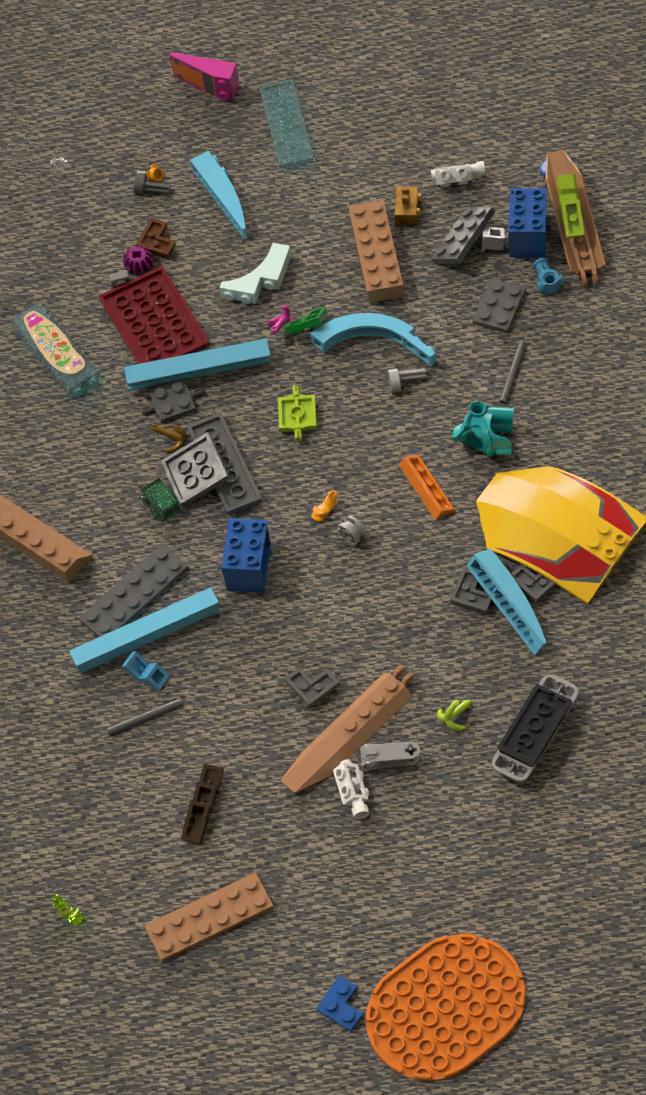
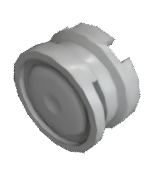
(352, 530)

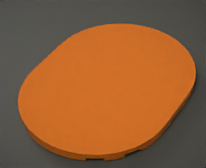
(445, 1007)

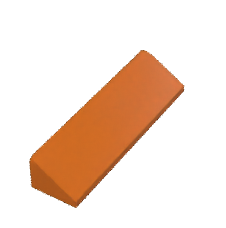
(426, 486)

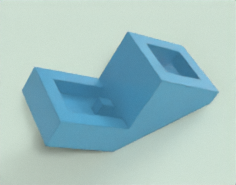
(140, 669)

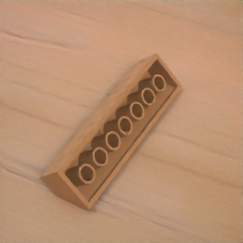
(40, 541)

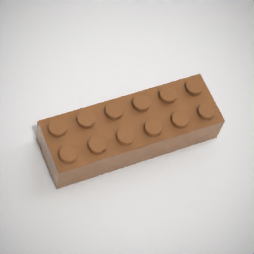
(376, 251)

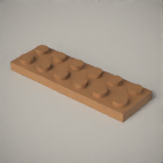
(208, 917)

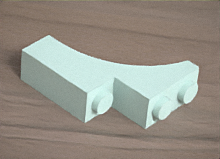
(267, 275)

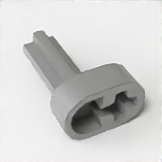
(396, 377)

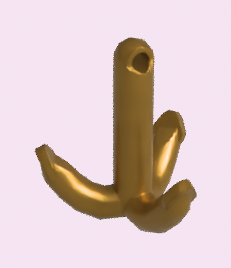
(180, 436)

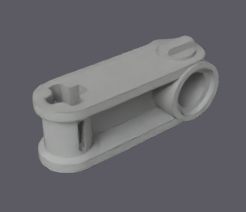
(389, 755)

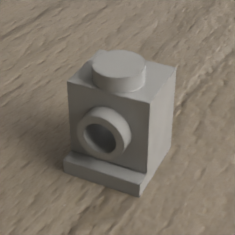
(493, 239)

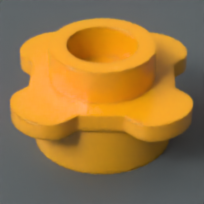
(155, 174)

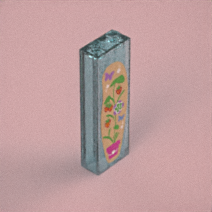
(55, 350)

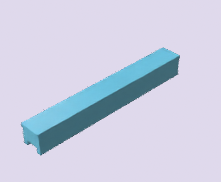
(197, 364)
(145, 630)

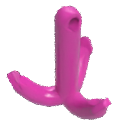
(280, 320)

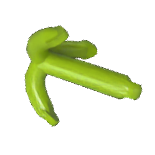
(452, 712)

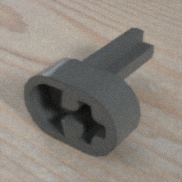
(141, 185)

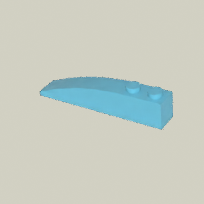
(220, 188)
(508, 597)

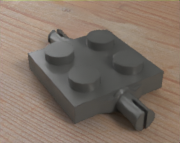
(172, 400)

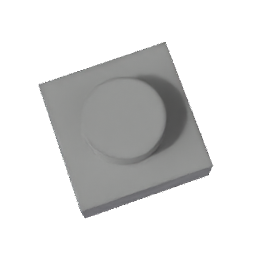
(119, 278)

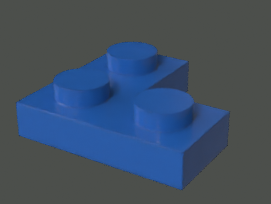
(335, 1005)

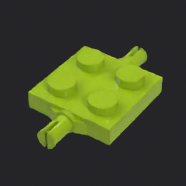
(297, 413)

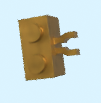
(407, 206)

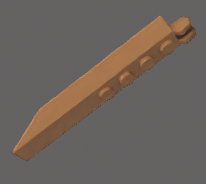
(584, 252)
(349, 730)

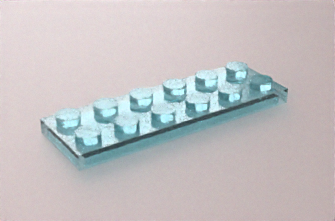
(286, 124)

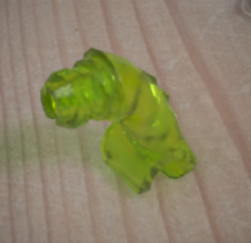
(72, 914)

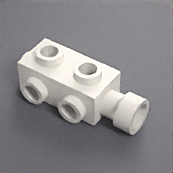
(454, 176)
(351, 788)

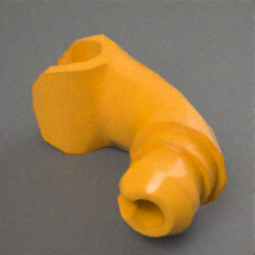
(320, 512)

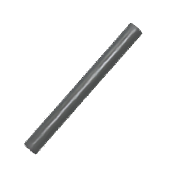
(512, 373)
(145, 716)

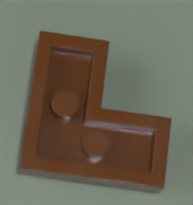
(154, 241)

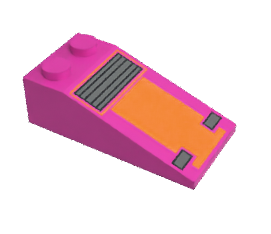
(206, 74)

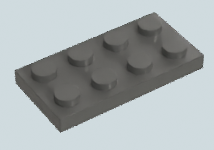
(462, 235)

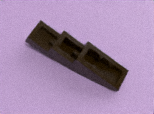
(202, 803)

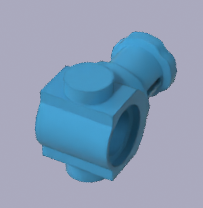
(548, 278)

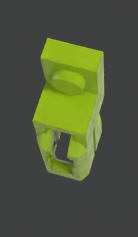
(570, 206)

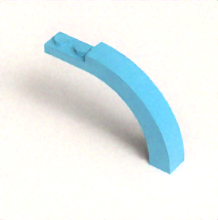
(371, 325)

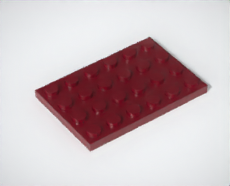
(153, 318)

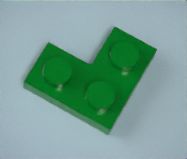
(312, 320)

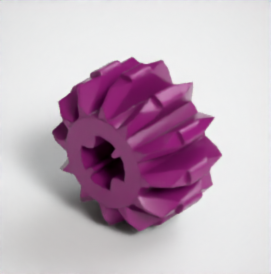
(138, 259)

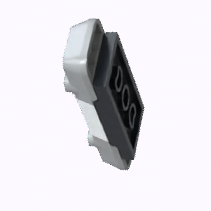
(534, 727)

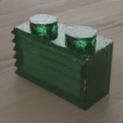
(160, 499)

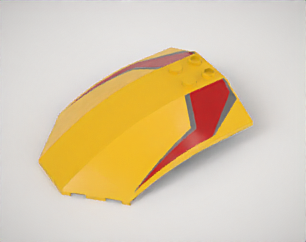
(558, 526)

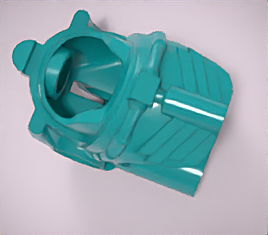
(479, 428)

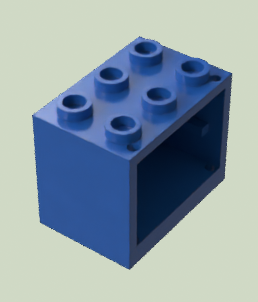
(527, 222)
(246, 555)

